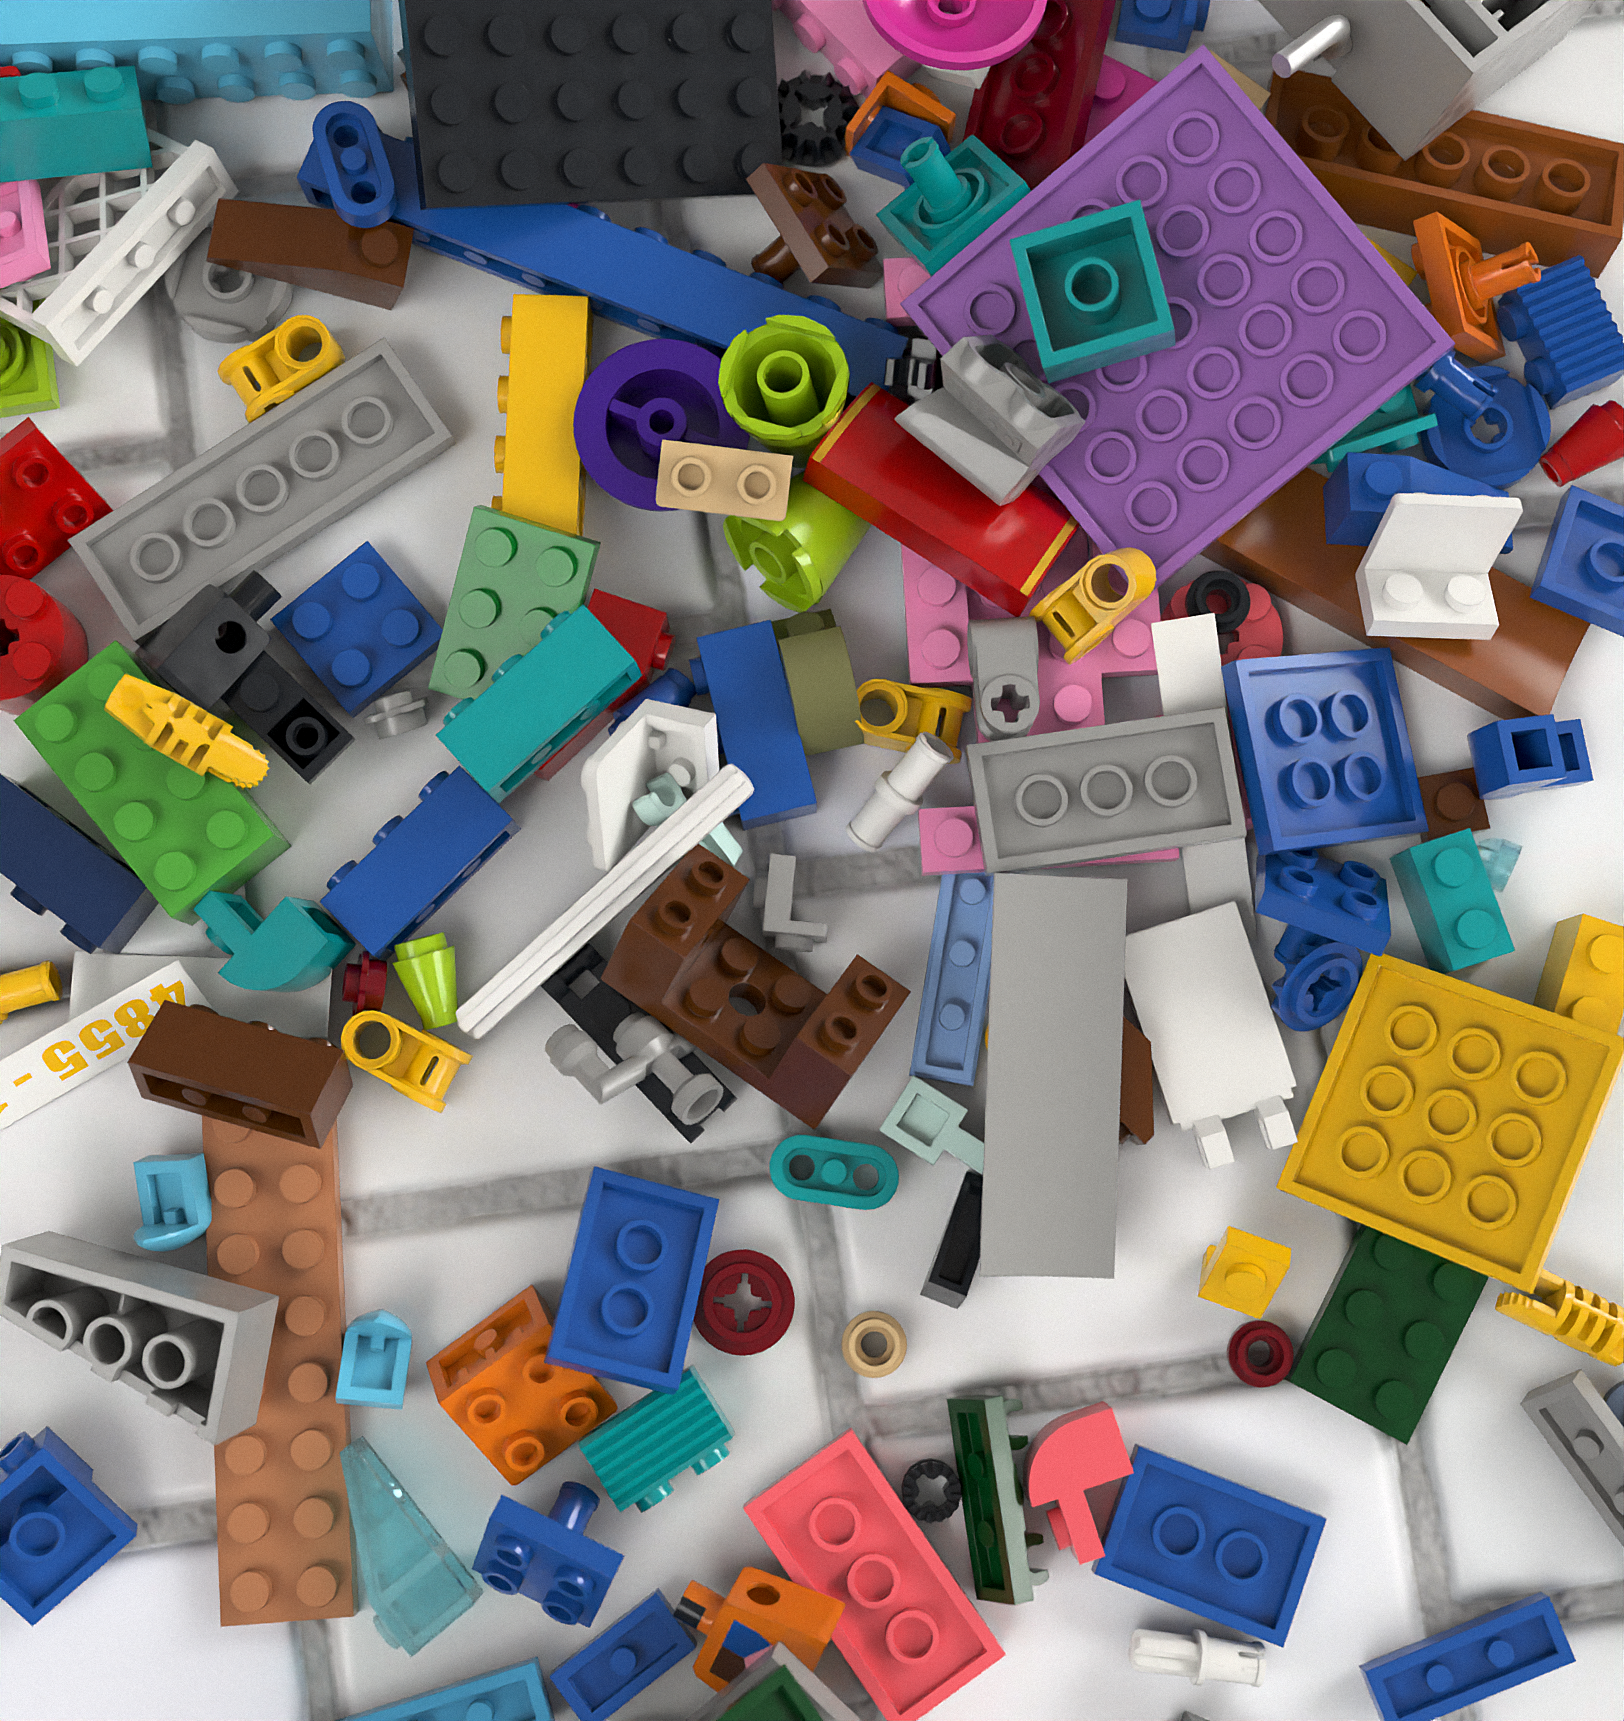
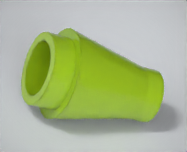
(429, 977)

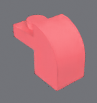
(1064, 1460)

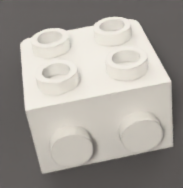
(644, 746)

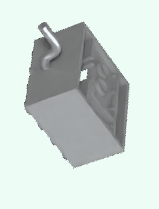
(1419, 66)

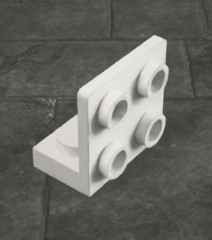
(1432, 566)

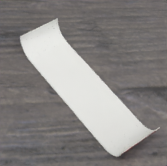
(293, 1013)

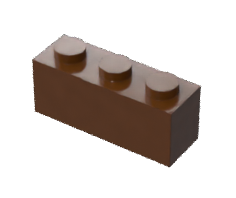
(242, 1073)

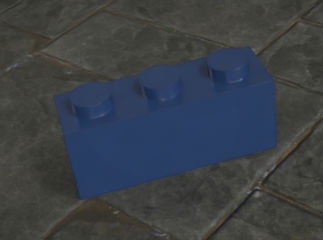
(68, 873)

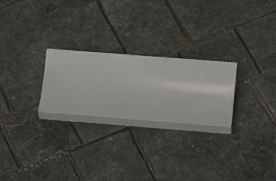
(1053, 1076)

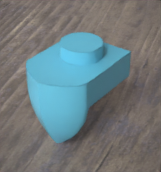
(172, 1200)
(375, 1361)

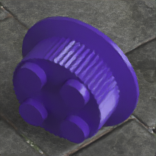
(645, 397)

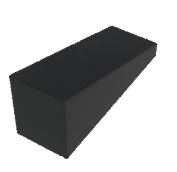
(958, 1247)

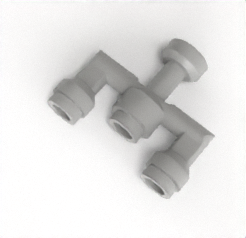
(645, 1049)

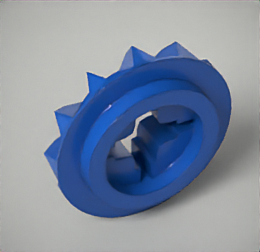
(1325, 996)

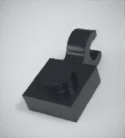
(917, 369)

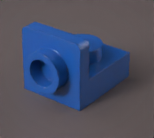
(1161, 23)
(885, 141)

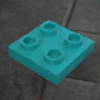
(950, 199)

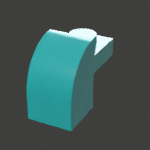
(276, 954)

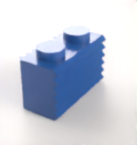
(1563, 333)

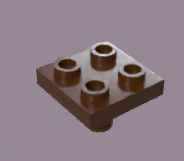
(812, 230)

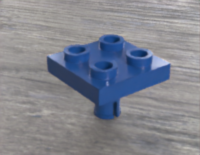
(1322, 900)
(549, 1555)

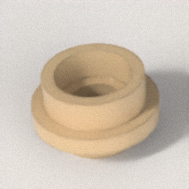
(889, 1359)

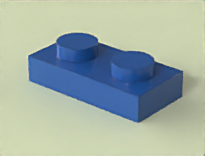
(623, 1659)

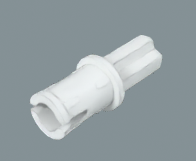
(1197, 1657)

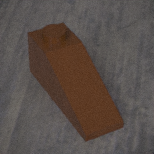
(312, 249)

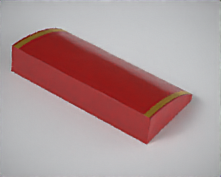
(932, 509)

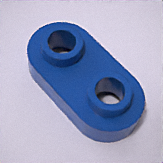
(355, 168)

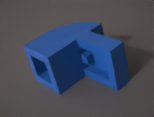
(1528, 756)

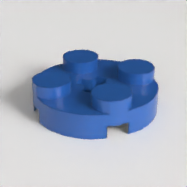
(1512, 452)

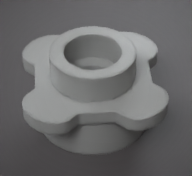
(397, 714)

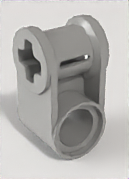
(1004, 667)

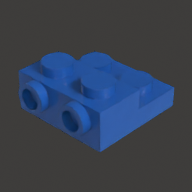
(52, 1524)

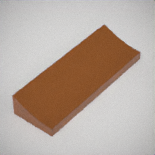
(1484, 173)
(1287, 554)

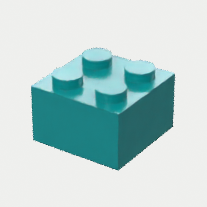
(1093, 291)

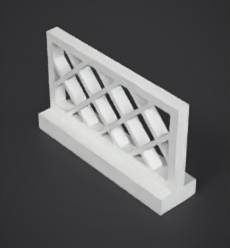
(122, 257)

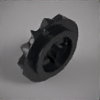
(809, 143)

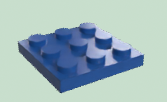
(1323, 749)

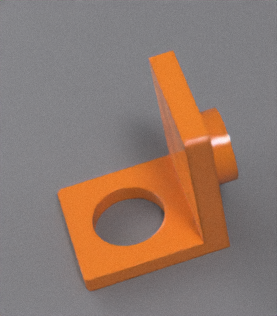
(906, 98)

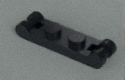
(599, 1017)

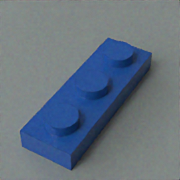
(1468, 1662)

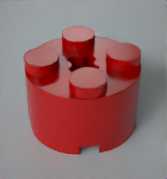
(48, 647)

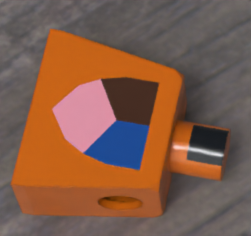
(753, 1620)

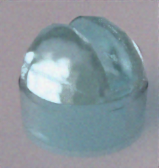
(1500, 860)

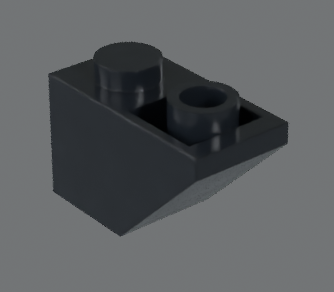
(287, 717)

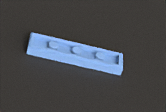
(955, 981)

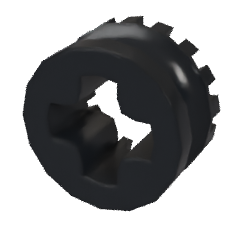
(929, 1510)

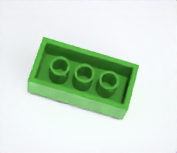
(161, 817)

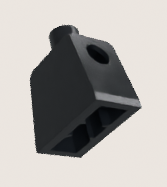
(186, 647)

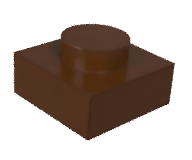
(1452, 804)

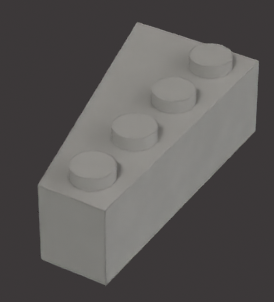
(159, 1328)

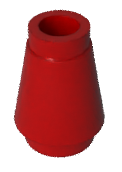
(1587, 445)

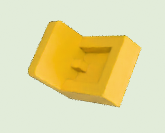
(1243, 1272)

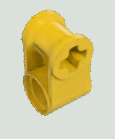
(276, 364)
(1086, 606)
(914, 712)
(407, 1059)

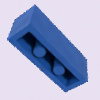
(755, 721)
(418, 862)

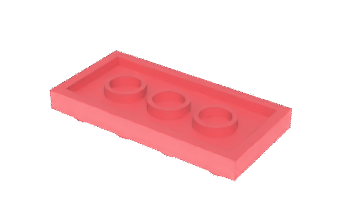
(853, 1539)

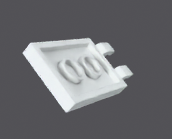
(1210, 1029)

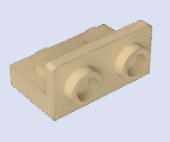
(723, 480)

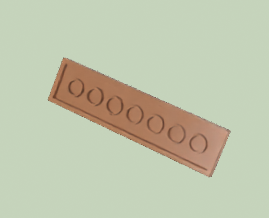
(282, 1483)

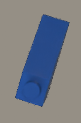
(1366, 482)

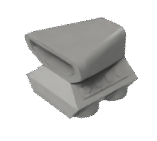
(992, 418)

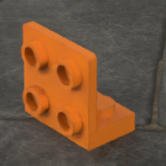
(508, 1397)

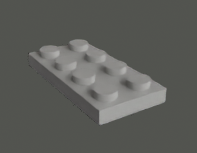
(1105, 791)

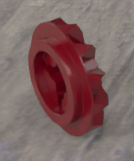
(764, 1325)

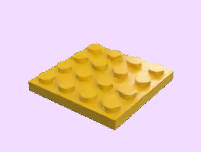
(1454, 1119)

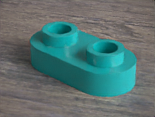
(833, 1173)

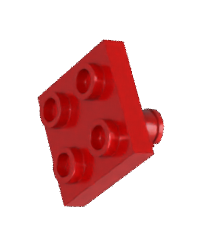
(40, 502)

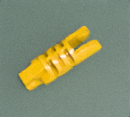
(185, 732)
(1570, 1316)

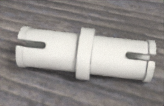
(899, 792)

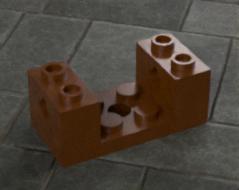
(687, 963)

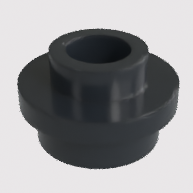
(1226, 586)

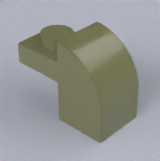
(819, 681)

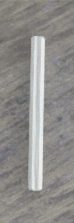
(604, 901)

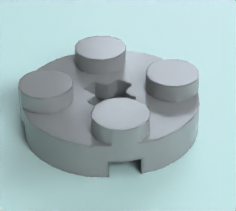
(221, 316)

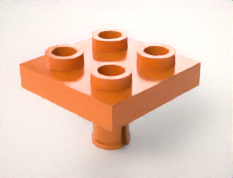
(1465, 283)

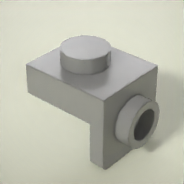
(775, 893)

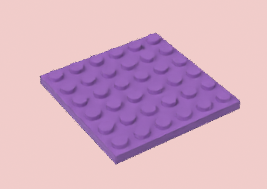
(1274, 305)

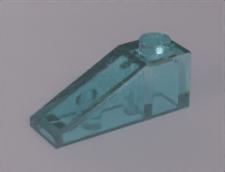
(405, 1562)

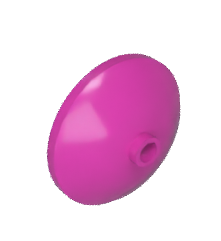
(970, 39)

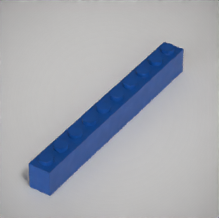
(624, 272)

